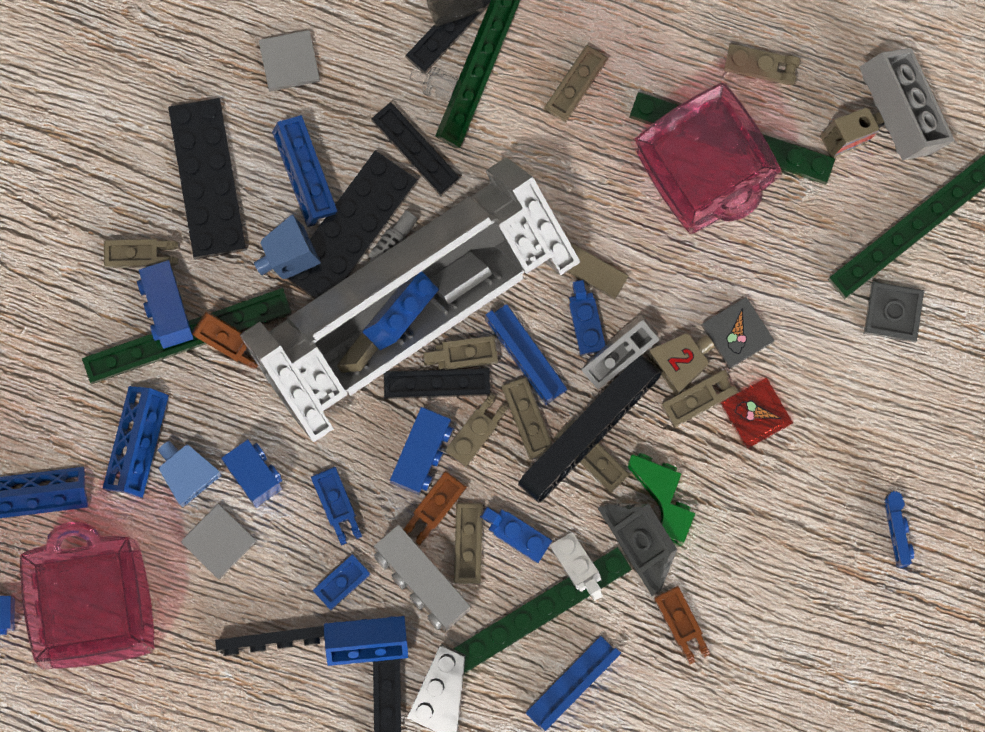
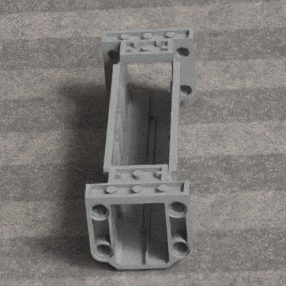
(502, 225)

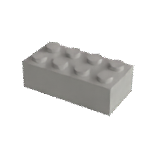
(906, 103)
(421, 578)

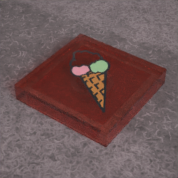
(756, 413)

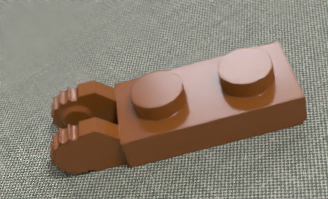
(223, 338)
(436, 505)
(681, 622)

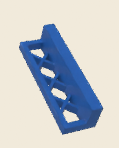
(304, 170)
(525, 354)
(139, 441)
(42, 499)
(572, 683)

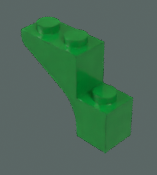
(661, 485)

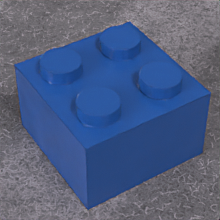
(251, 472)

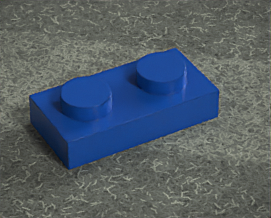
(341, 582)

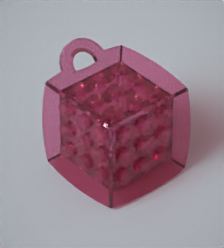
(708, 159)
(86, 600)

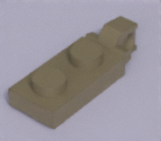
(463, 353)

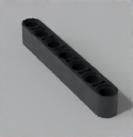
(589, 428)

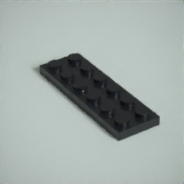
(206, 178)
(359, 220)

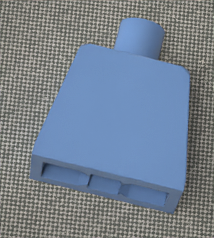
(287, 250)
(186, 472)

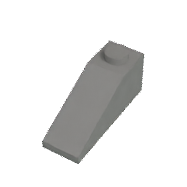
(620, 351)

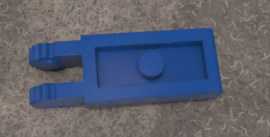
(335, 502)
(898, 528)

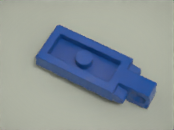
(585, 320)
(517, 534)

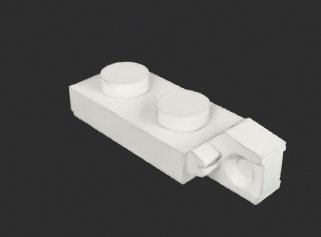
(577, 565)

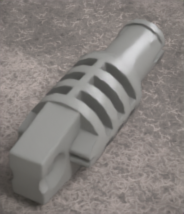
(394, 235)

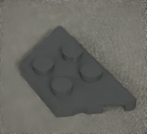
(642, 541)

